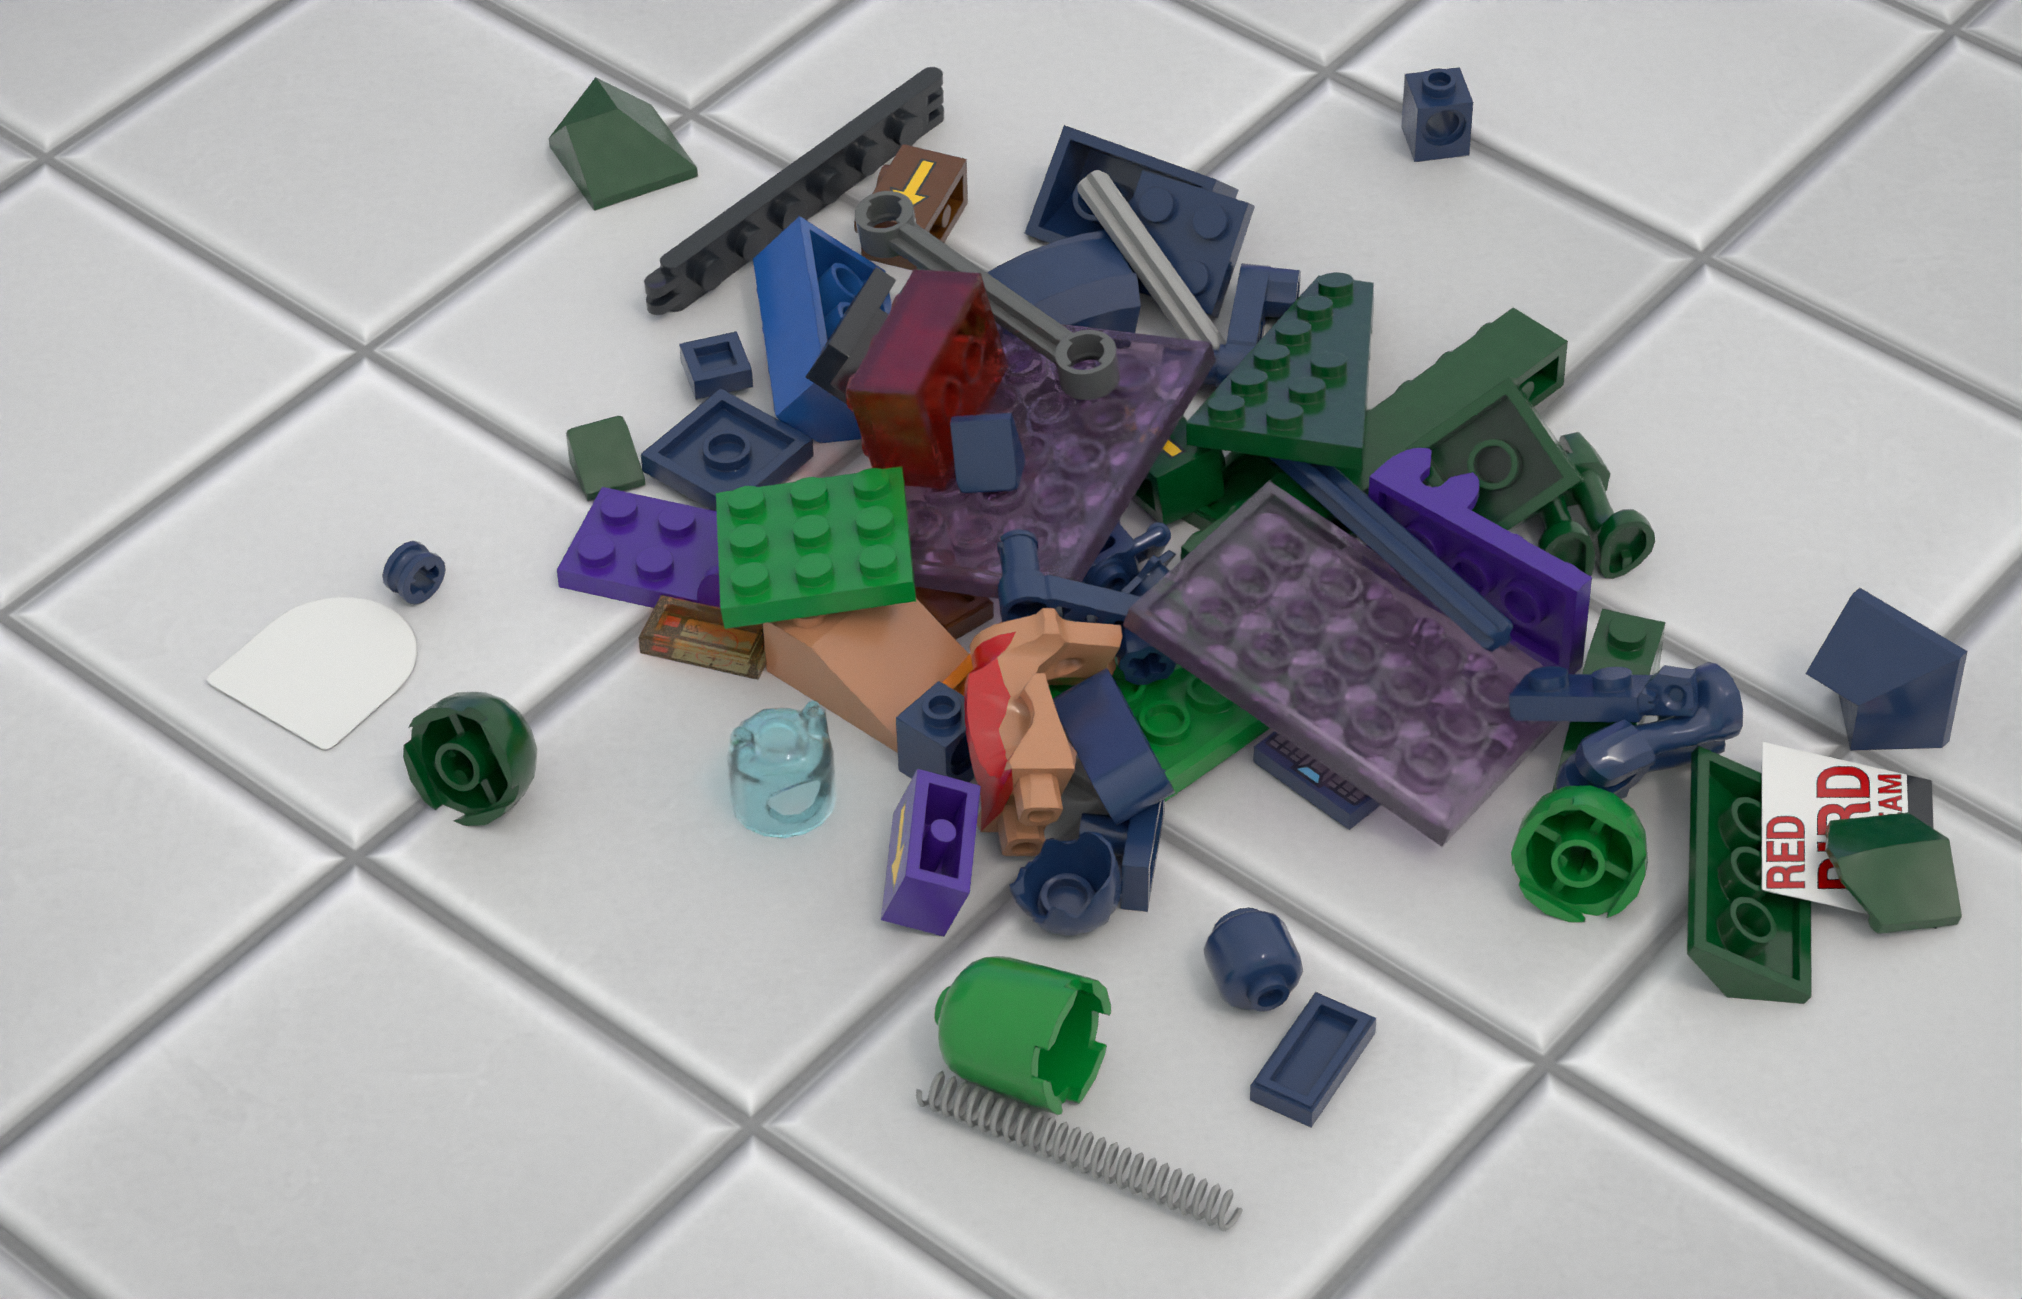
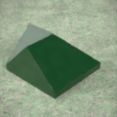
(618, 147)

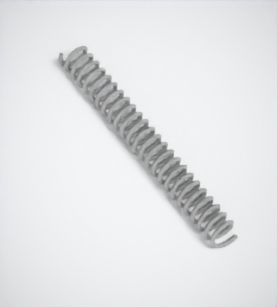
(1061, 1133)

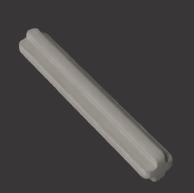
(1147, 259)

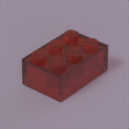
(923, 367)

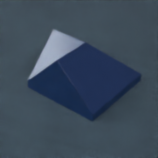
(1891, 676)

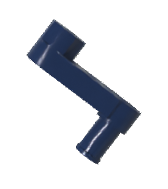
(1258, 295)
(1027, 590)

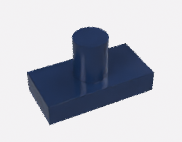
(1138, 844)

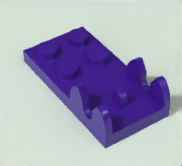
(644, 549)
(1528, 585)

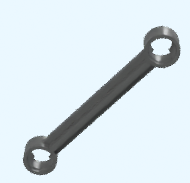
(1008, 308)

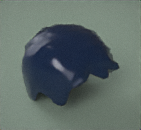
(1070, 885)

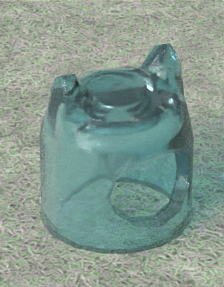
(774, 754)

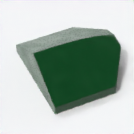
(1896, 871)

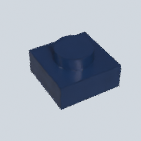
(716, 364)

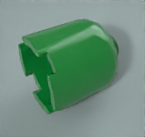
(1023, 1030)

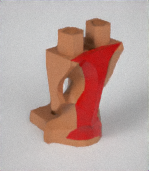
(1013, 722)

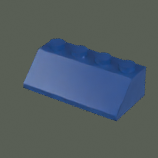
(802, 293)

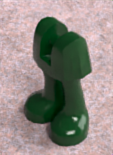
(1616, 539)

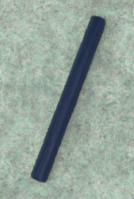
(1402, 552)

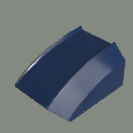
(1077, 282)

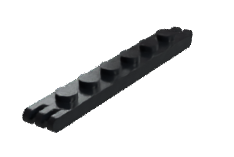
(796, 191)

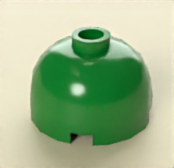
(1580, 853)

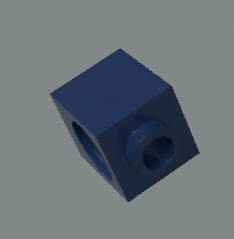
(1437, 114)
(934, 735)

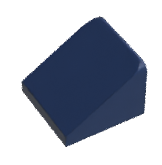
(987, 453)

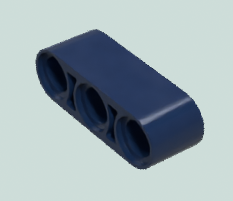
(1112, 746)

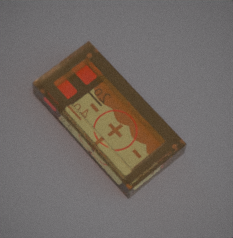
(697, 637)

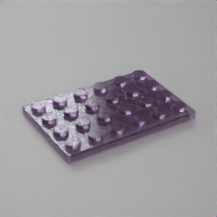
(1078, 465)
(1344, 661)

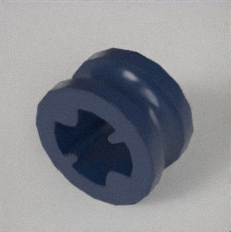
(413, 572)

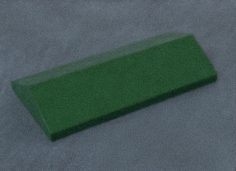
(1737, 933)

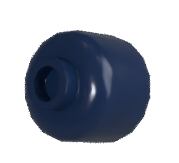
(1253, 958)

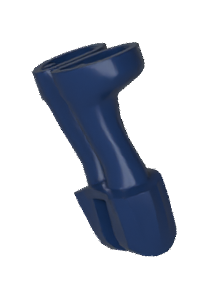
(1625, 752)

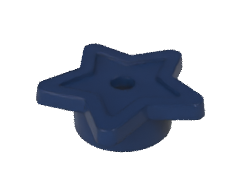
(1150, 574)

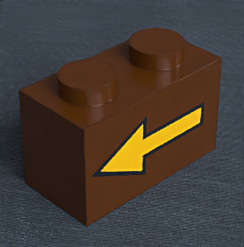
(933, 184)

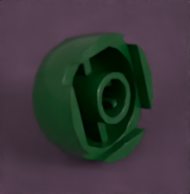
(471, 756)

